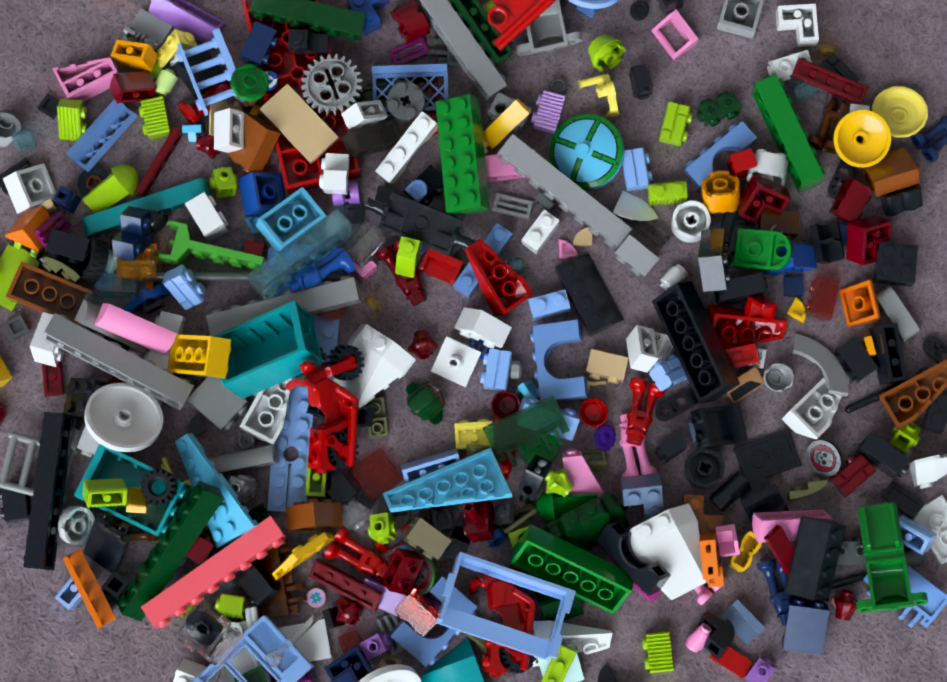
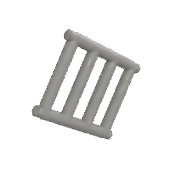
(33, 442)

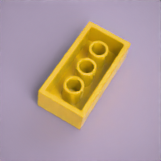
(199, 356)

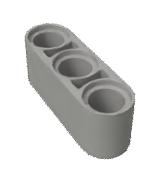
(895, 311)

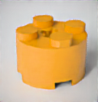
(721, 192)

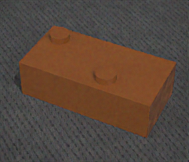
(46, 292)

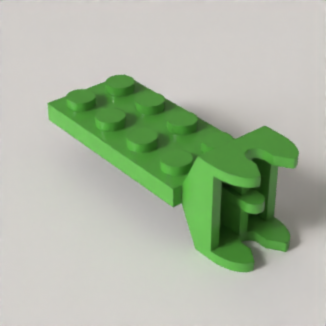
(185, 246)

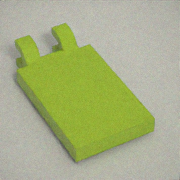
(9, 265)

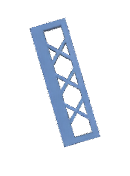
(99, 133)

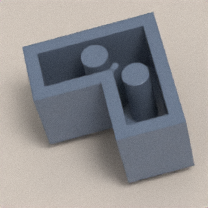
(644, 491)

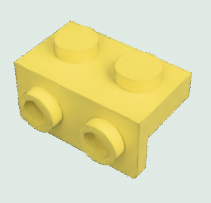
(470, 433)

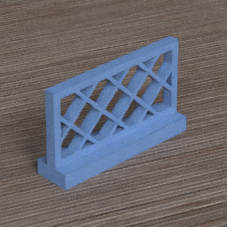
(414, 72)

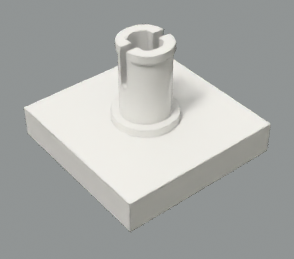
(456, 361)

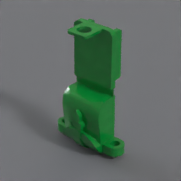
(885, 560)

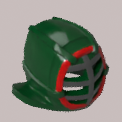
(426, 401)

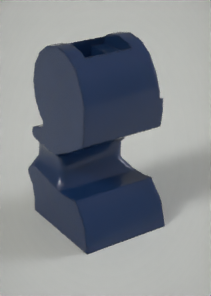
(66, 199)

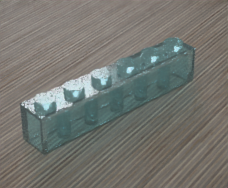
(300, 254)

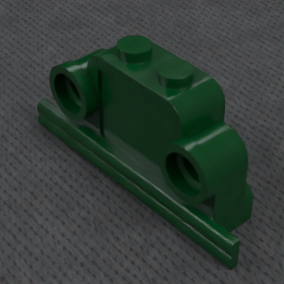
(586, 522)

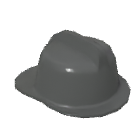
(8, 124)

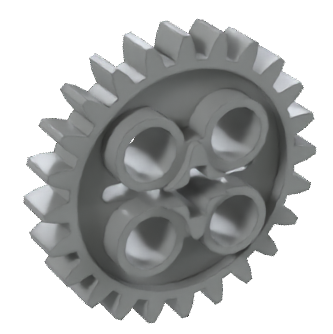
(315, 90)

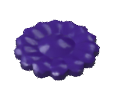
(604, 437)

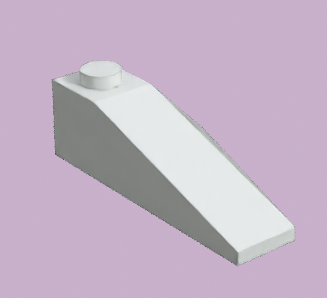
(814, 411)
(267, 413)
(928, 470)
(585, 638)

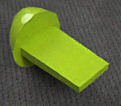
(113, 188)

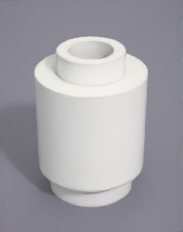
(673, 276)

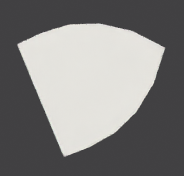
(634, 208)

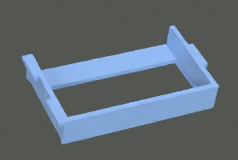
(499, 633)

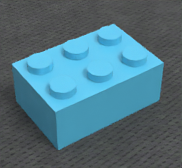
(289, 219)

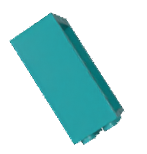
(270, 349)
(117, 465)

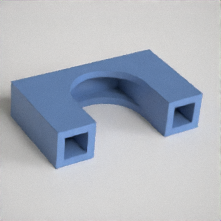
(545, 339)
(426, 648)

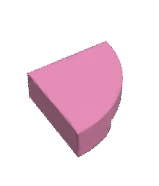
(566, 250)

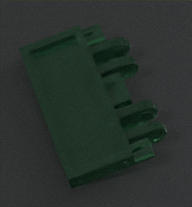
(526, 427)

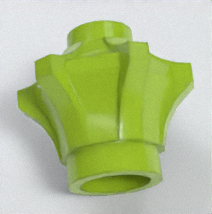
(558, 482)

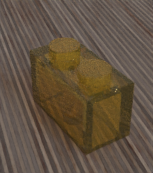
(142, 267)

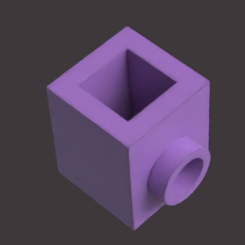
(376, 645)
(760, 671)

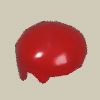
(590, 407)

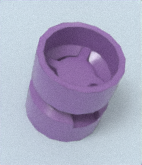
(352, 198)

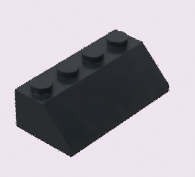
(588, 294)
(814, 558)

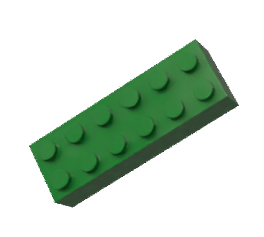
(788, 133)
(462, 155)
(572, 568)

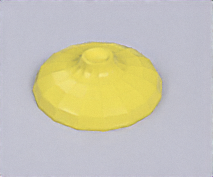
(902, 110)

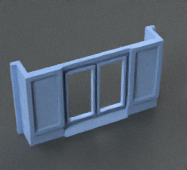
(259, 641)

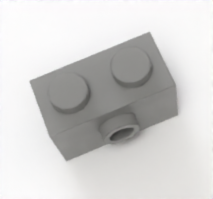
(636, 256)

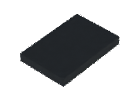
(767, 456)

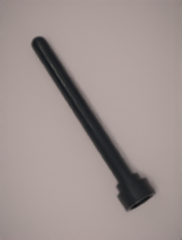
(875, 397)

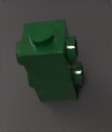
(712, 111)

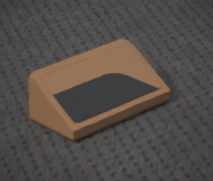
(749, 382)

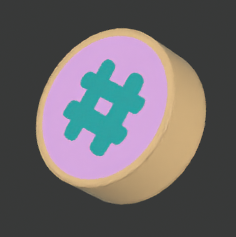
(316, 597)

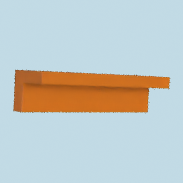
(89, 588)

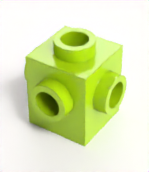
(223, 182)
(905, 437)
(382, 527)

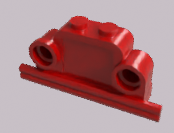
(514, 16)

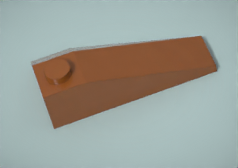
(915, 395)

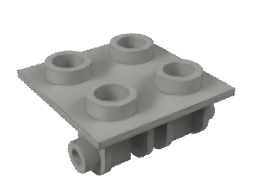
(147, 29)

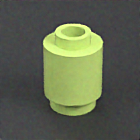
(165, 82)

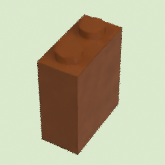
(258, 144)
(892, 173)

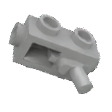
(244, 487)

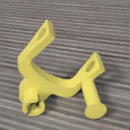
(604, 88)

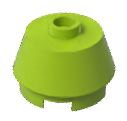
(606, 52)

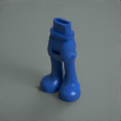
(314, 274)

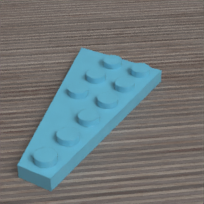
(462, 482)
(230, 518)

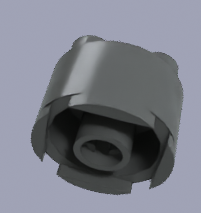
(402, 91)

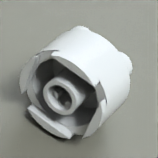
(770, 166)
(685, 212)

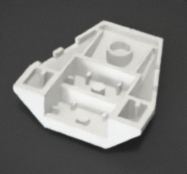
(382, 360)
(674, 543)

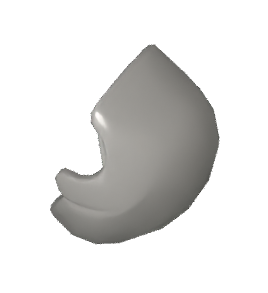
(772, 374)

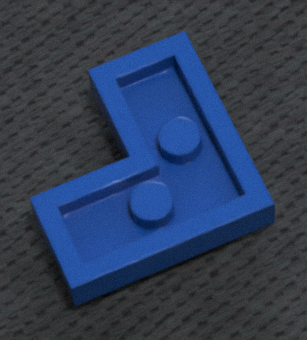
(146, 295)

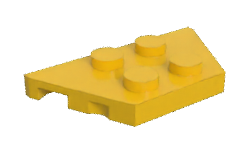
(302, 553)

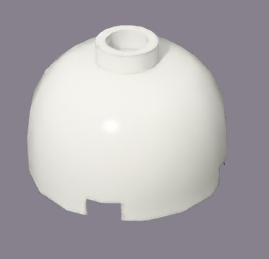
(75, 525)

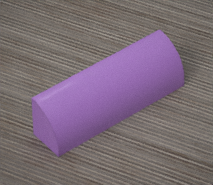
(187, 18)
(390, 599)

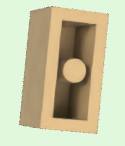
(606, 366)

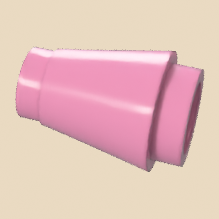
(698, 638)

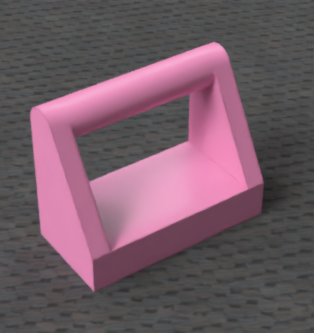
(683, 29)

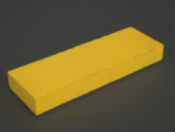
(505, 123)

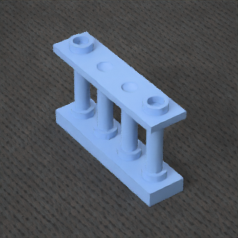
(223, 58)

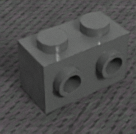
(851, 553)

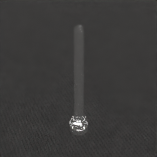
(276, 656)

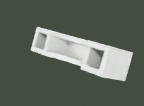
(398, 158)

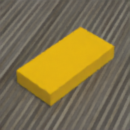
(135, 501)

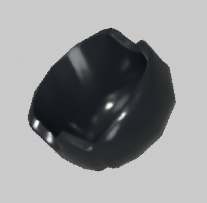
(158, 220)

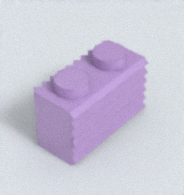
(549, 111)

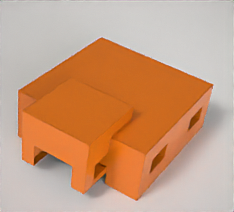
(711, 568)

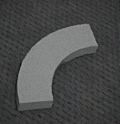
(831, 368)

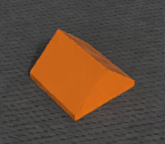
(24, 228)
(860, 304)

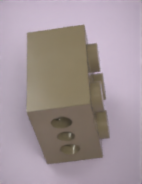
(425, 537)

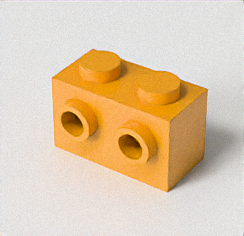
(134, 55)

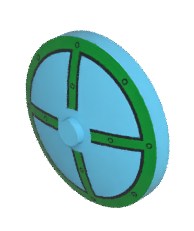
(587, 150)

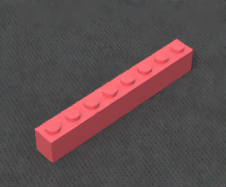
(214, 572)

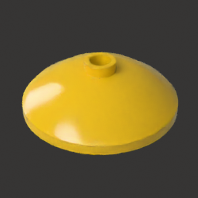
(875, 137)

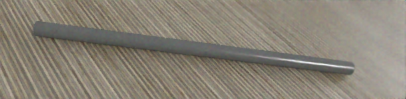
(237, 276)

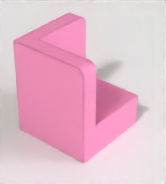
(365, 271)
(727, 540)

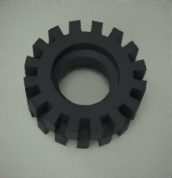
(146, 486)

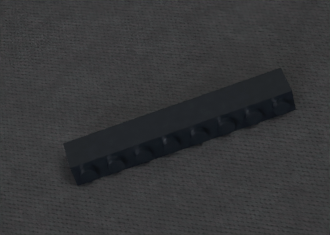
(48, 491)

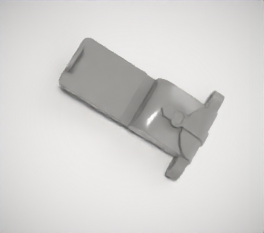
(548, 33)

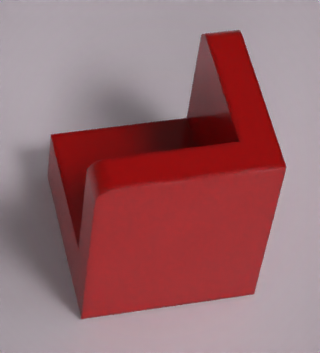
(760, 307)

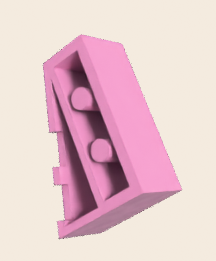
(87, 79)

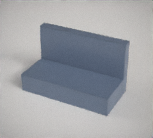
(743, 621)

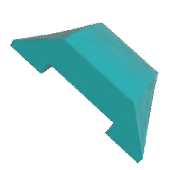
(456, 666)

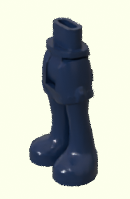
(931, 152)
(778, 598)

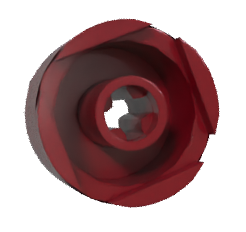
(410, 21)

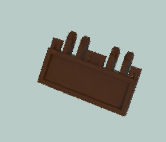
(280, 603)

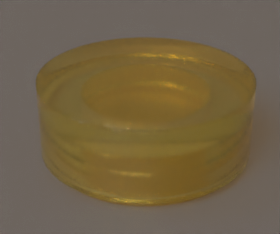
(826, 49)
(373, 303)

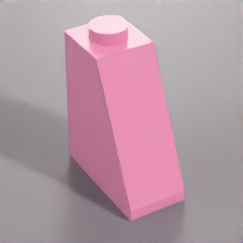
(580, 473)

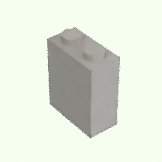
(218, 403)

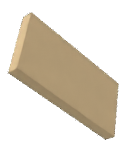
(299, 123)

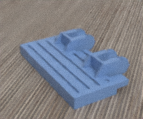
(936, 598)

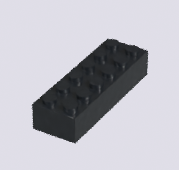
(695, 342)

